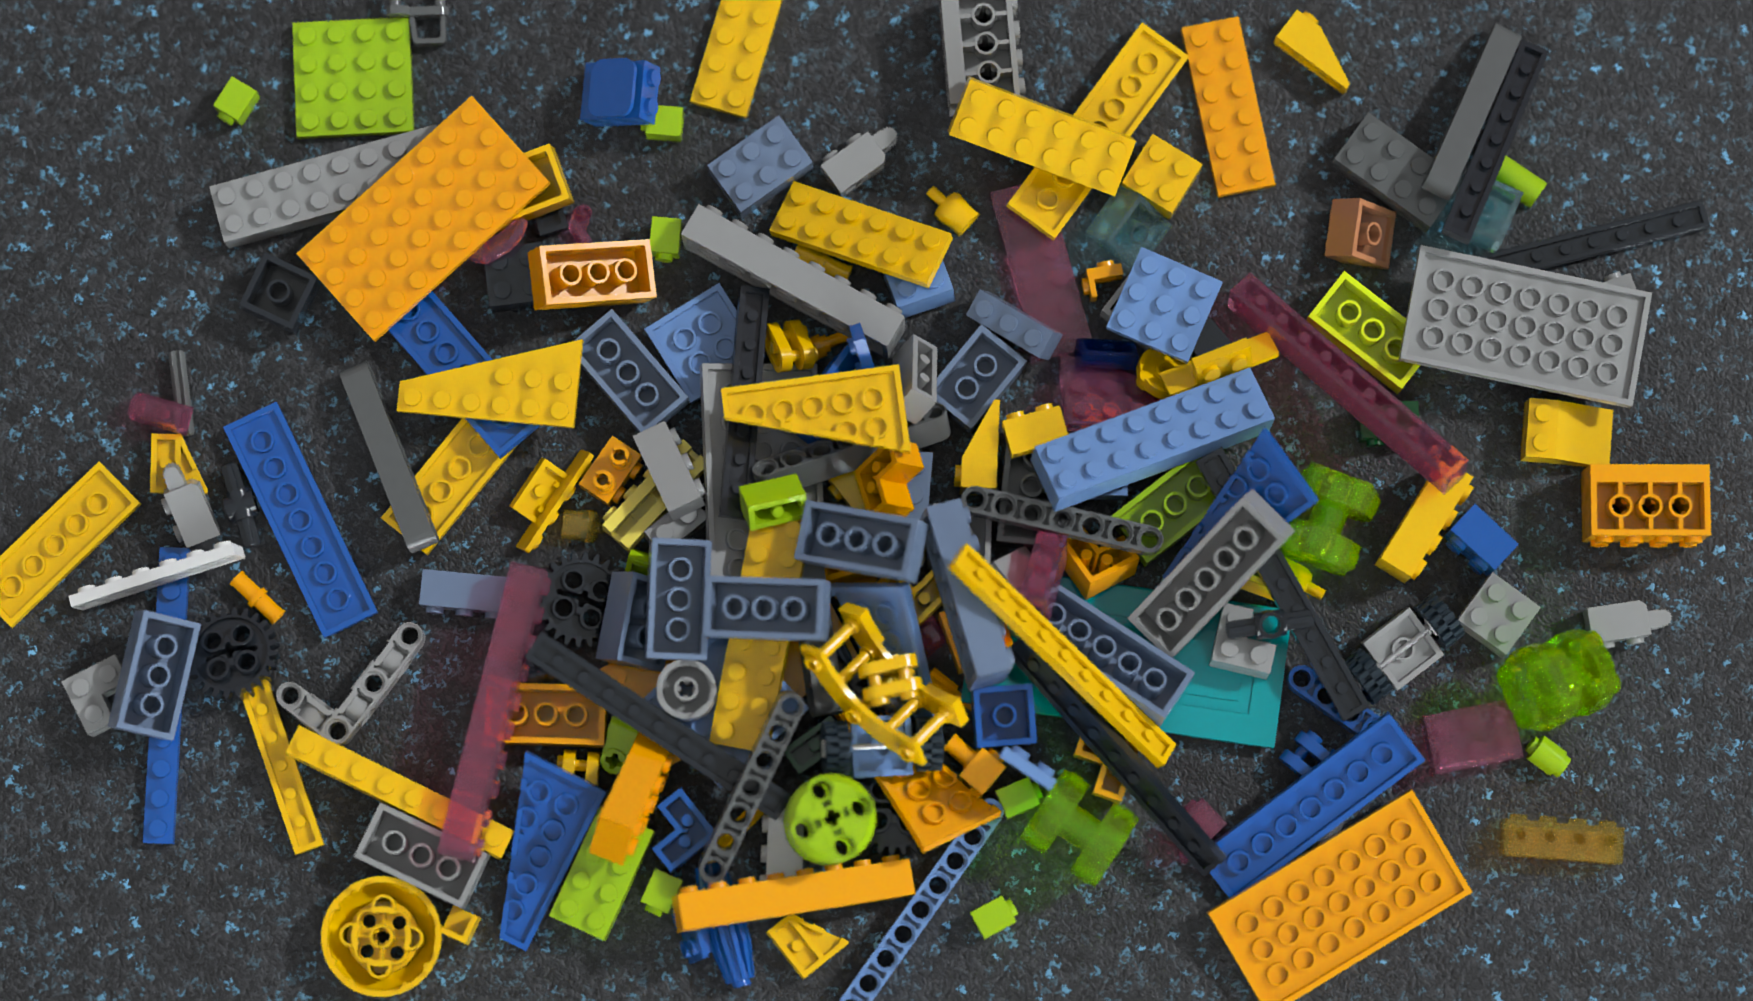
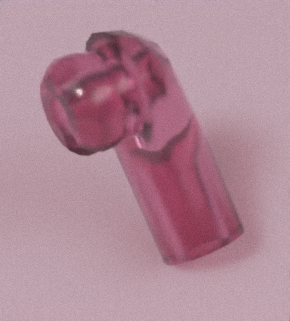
(579, 222)

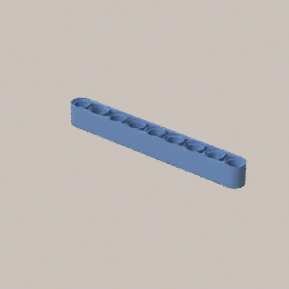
(916, 924)

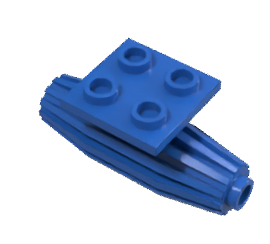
(728, 943)

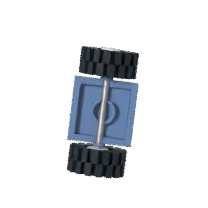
(871, 757)

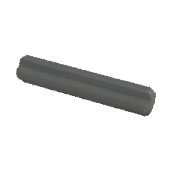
(180, 382)

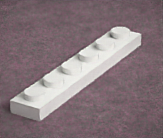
(146, 578)

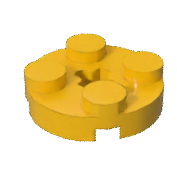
(1149, 371)

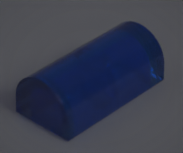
(1106, 354)

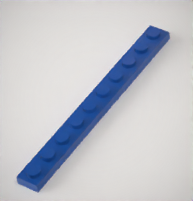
(164, 754)

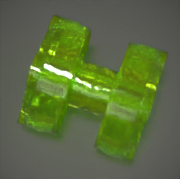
(1320, 538)
(1558, 679)
(1095, 838)

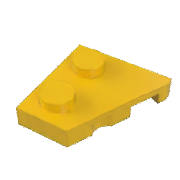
(169, 449)
(804, 944)

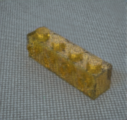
(1561, 841)

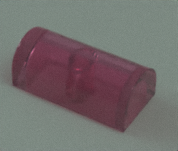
(160, 413)

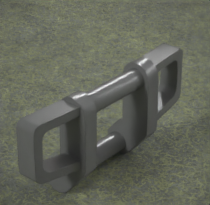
(439, 10)

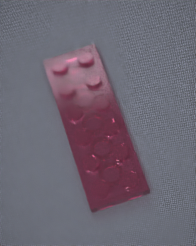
(1041, 274)

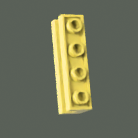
(643, 506)

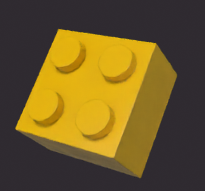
(1162, 175)

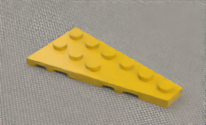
(518, 388)
(841, 406)

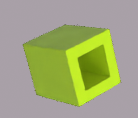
(236, 102)
(667, 124)
(665, 238)
(1019, 797)
(660, 892)
(994, 916)

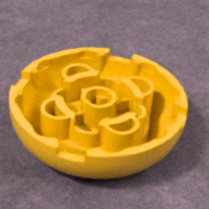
(345, 936)

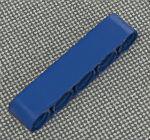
(1309, 694)

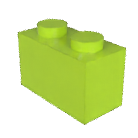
(772, 501)

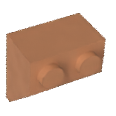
(1360, 233)

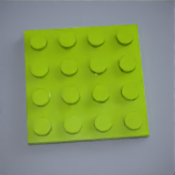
(353, 78)

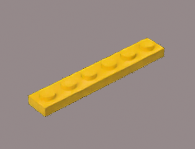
(282, 770)

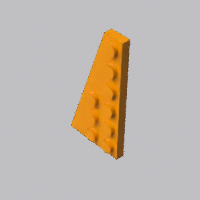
(934, 804)

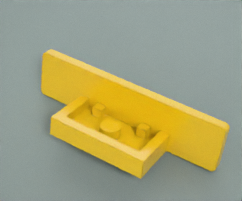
(1219, 363)
(544, 494)

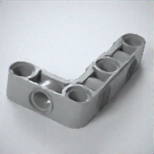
(361, 702)

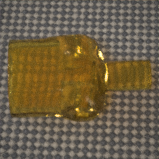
(581, 526)

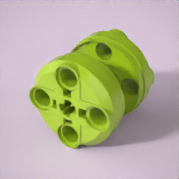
(848, 827)

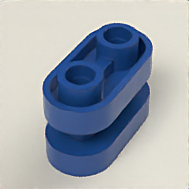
(1309, 744)

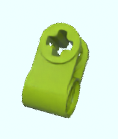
(619, 741)

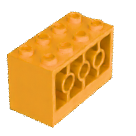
(1656, 488)

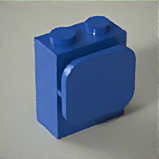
(620, 92)

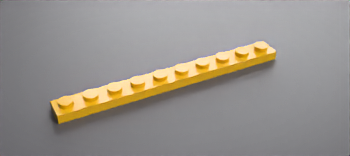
(1062, 655)

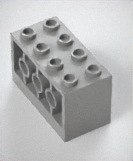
(966, 36)

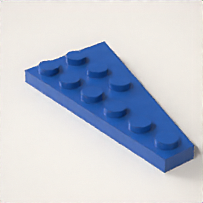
(1270, 475)
(549, 827)

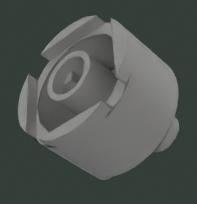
(688, 673)

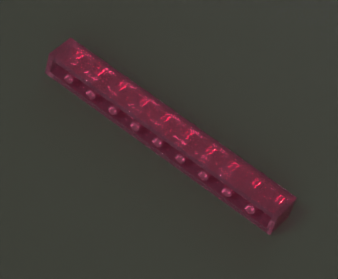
(1348, 384)
(493, 712)

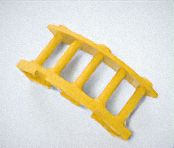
(860, 625)

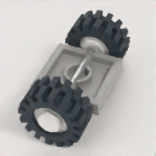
(1404, 647)

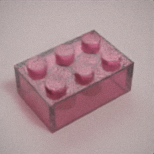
(1470, 738)

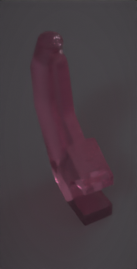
(500, 244)

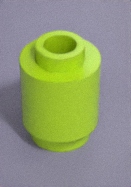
(1547, 756)

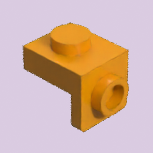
(1104, 272)

